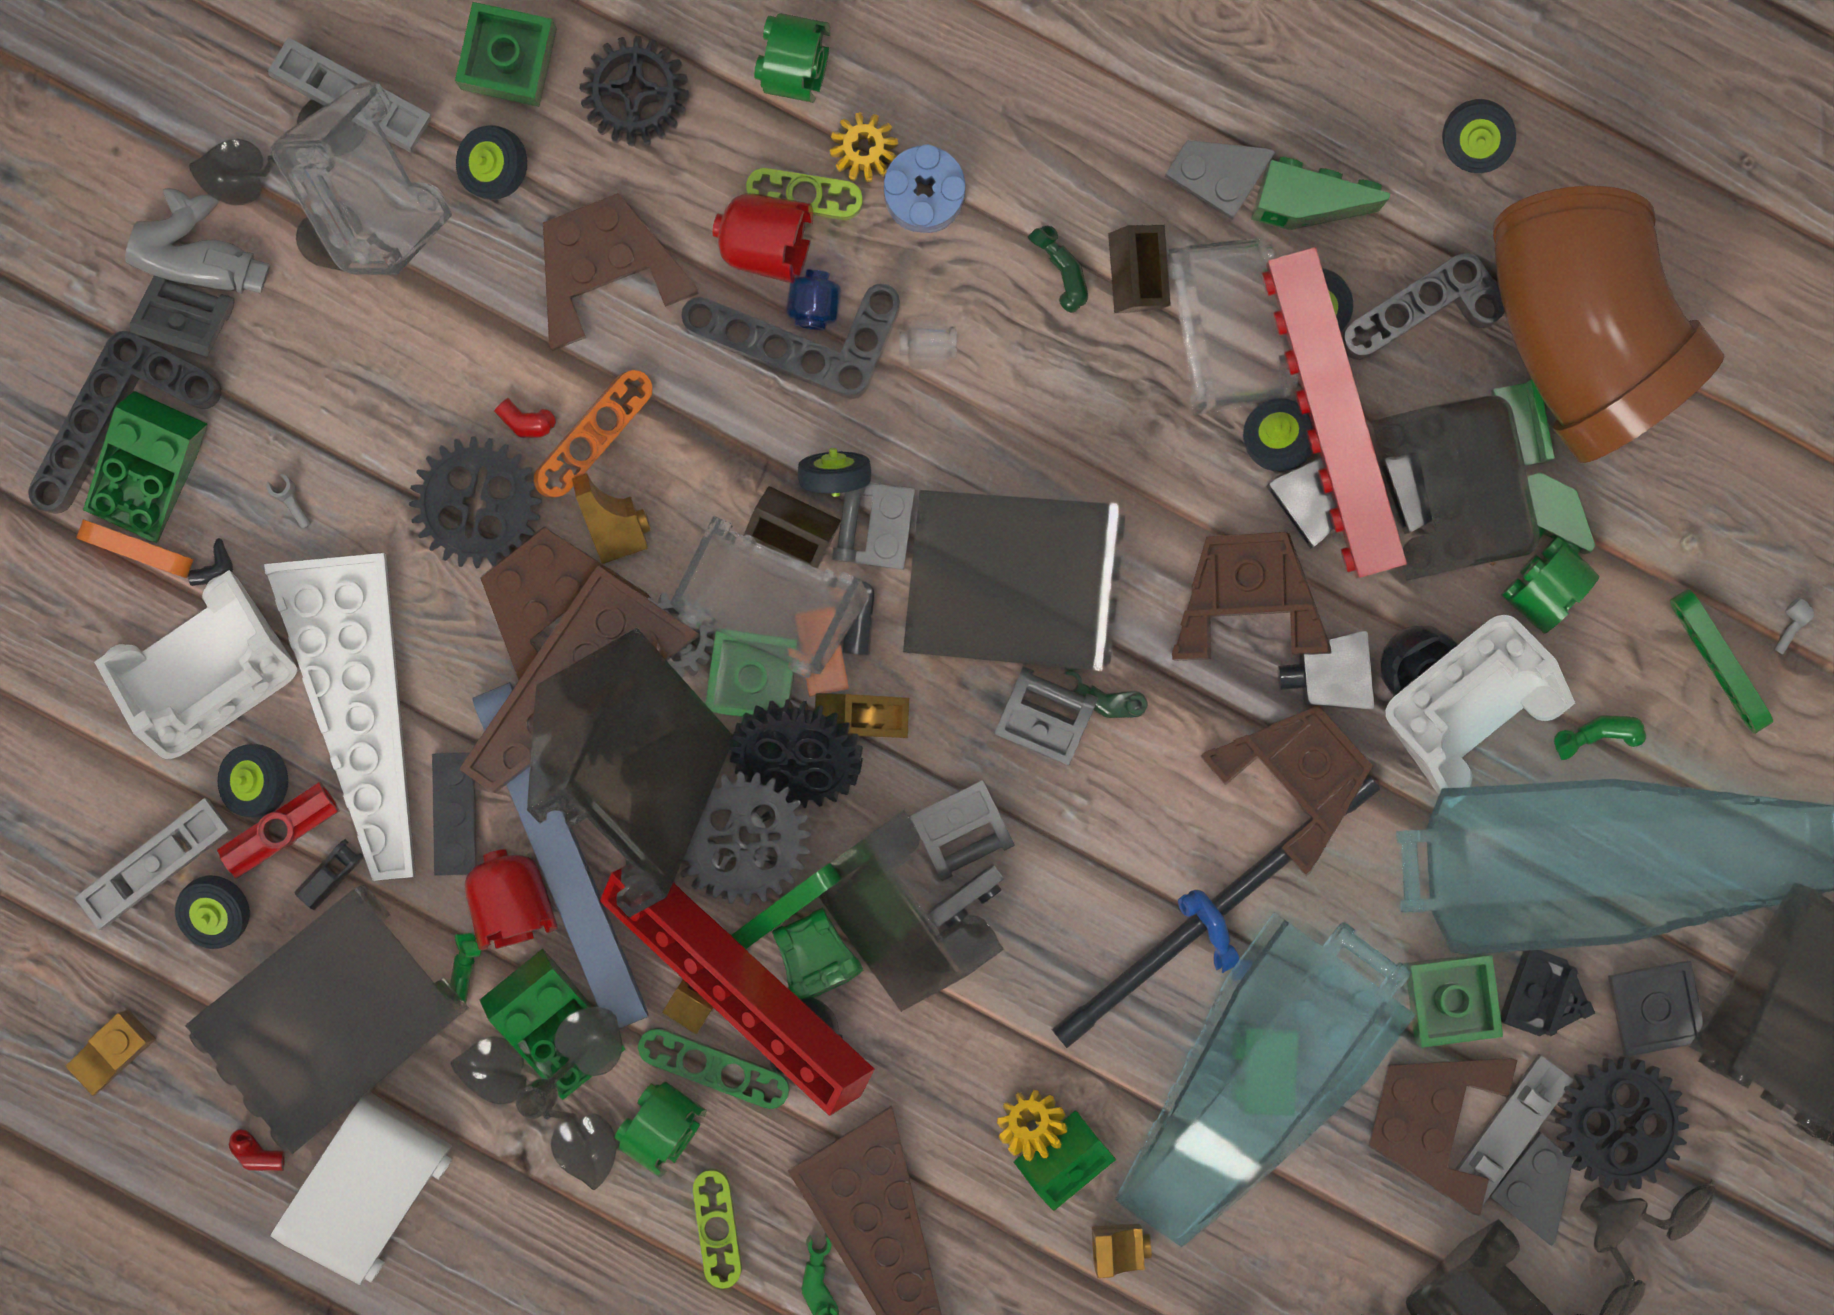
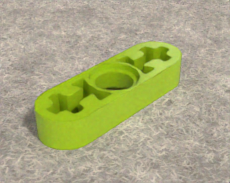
(836, 187)
(731, 1257)

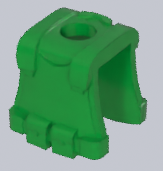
(815, 955)

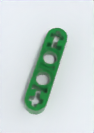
(1721, 661)
(787, 906)
(711, 1074)

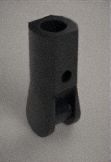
(859, 636)
(324, 878)

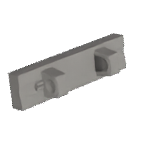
(326, 81)
(152, 864)
(1515, 1123)

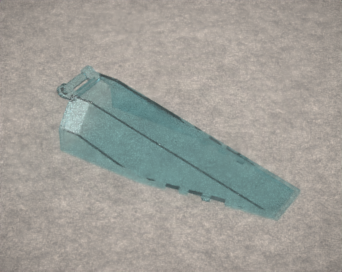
(1606, 861)

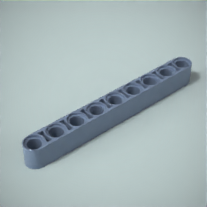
(573, 892)

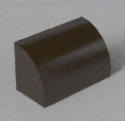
(1139, 268)
(792, 527)

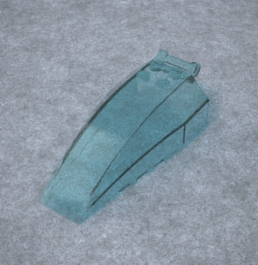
(1269, 1069)

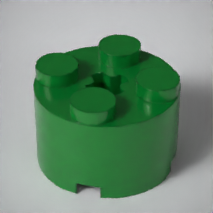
(793, 57)
(1551, 585)
(660, 1127)

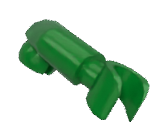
(1604, 726)
(464, 963)
(813, 1286)

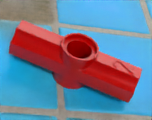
(257, 845)

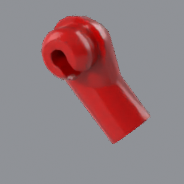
(525, 424)
(251, 1154)

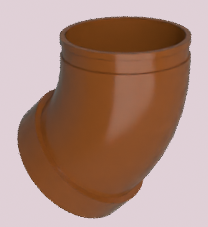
(1597, 315)

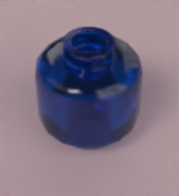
(813, 300)

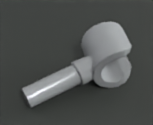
(290, 501)
(1801, 614)

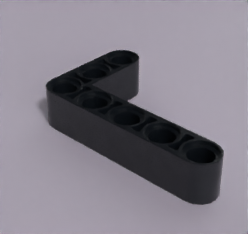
(799, 347)
(91, 400)

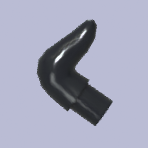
(221, 565)

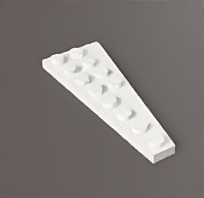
(346, 653)

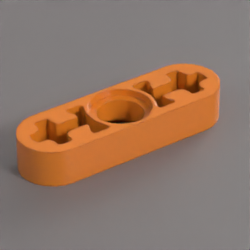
(134, 548)

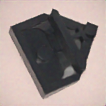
(1544, 995)

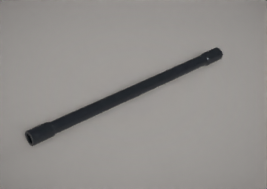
(1086, 1016)

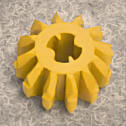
(851, 140)
(1047, 1121)

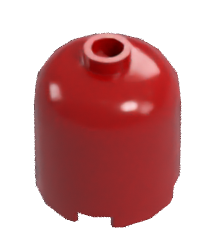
(764, 235)
(507, 900)

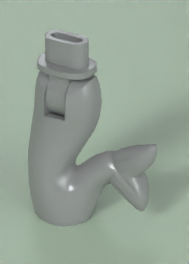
(198, 263)

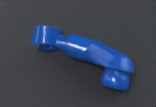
(1199, 903)

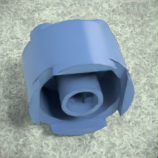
(921, 212)

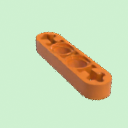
(590, 431)

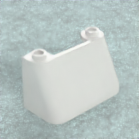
(198, 672)
(1473, 695)
(362, 1189)

